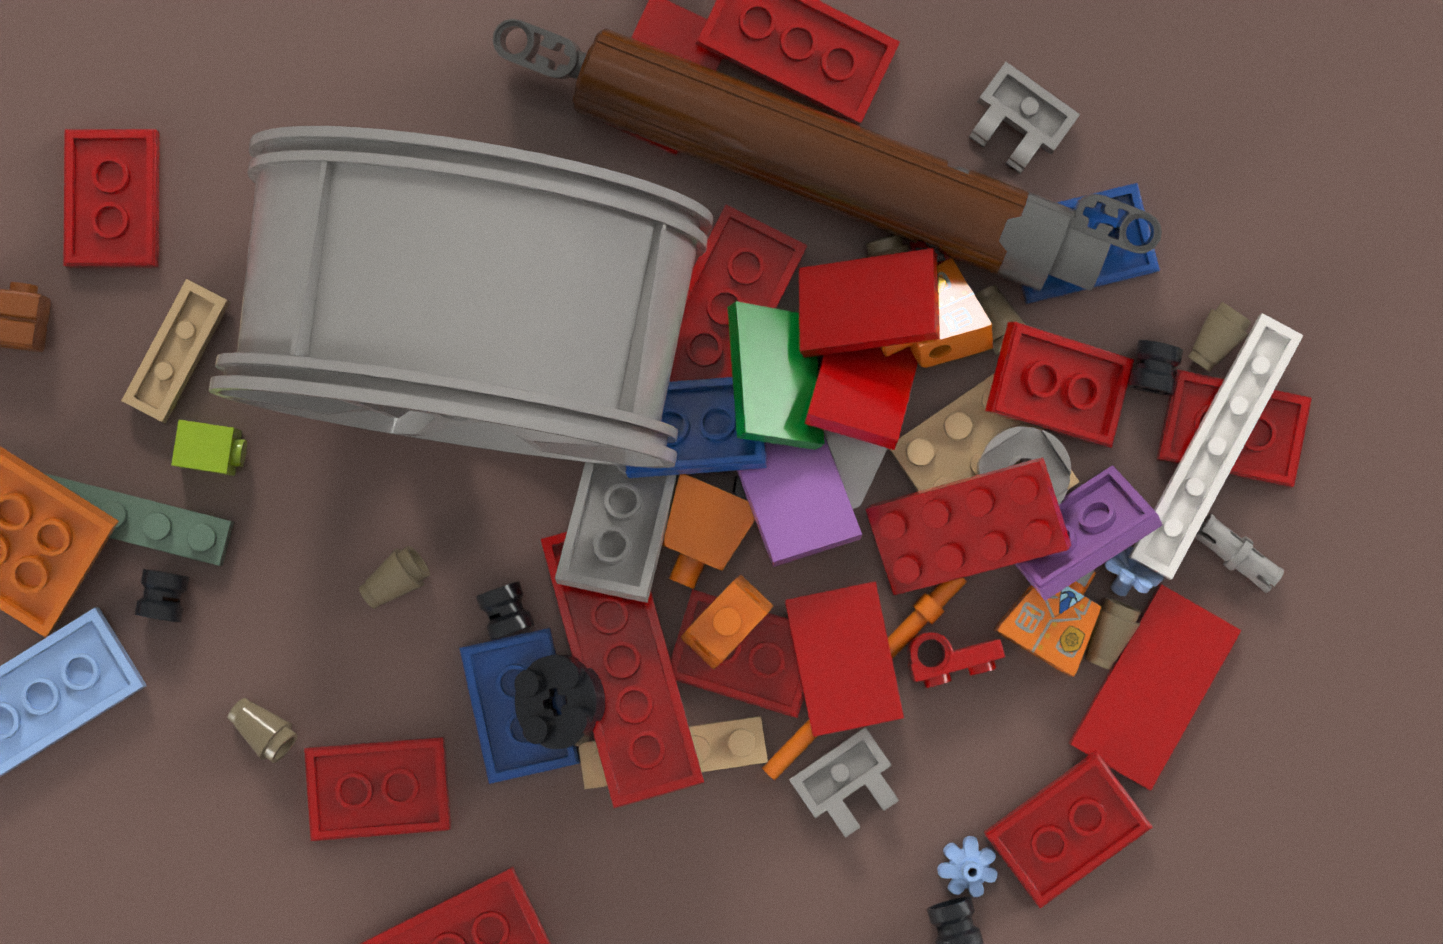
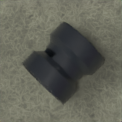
(1155, 371)
(161, 595)
(505, 610)
(955, 922)

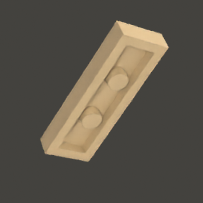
(175, 351)

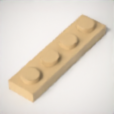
(716, 745)

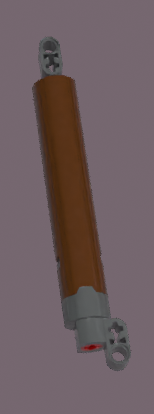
(831, 160)

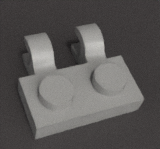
(1027, 109)
(841, 773)

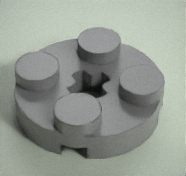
(1026, 445)

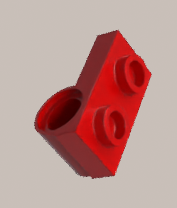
(977, 658)

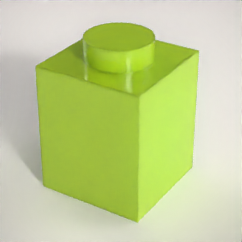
(208, 448)

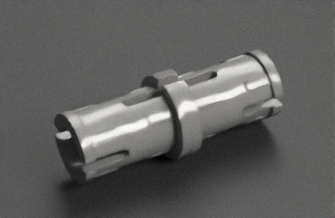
(1239, 553)

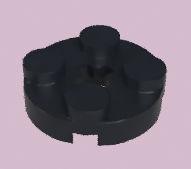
(534, 701)

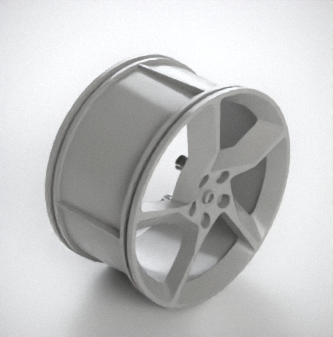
(463, 294)

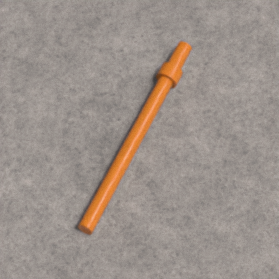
(927, 609)

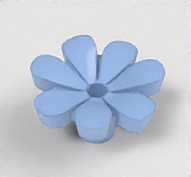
(1131, 574)
(961, 861)

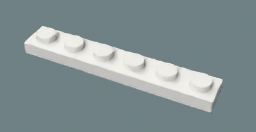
(1217, 444)

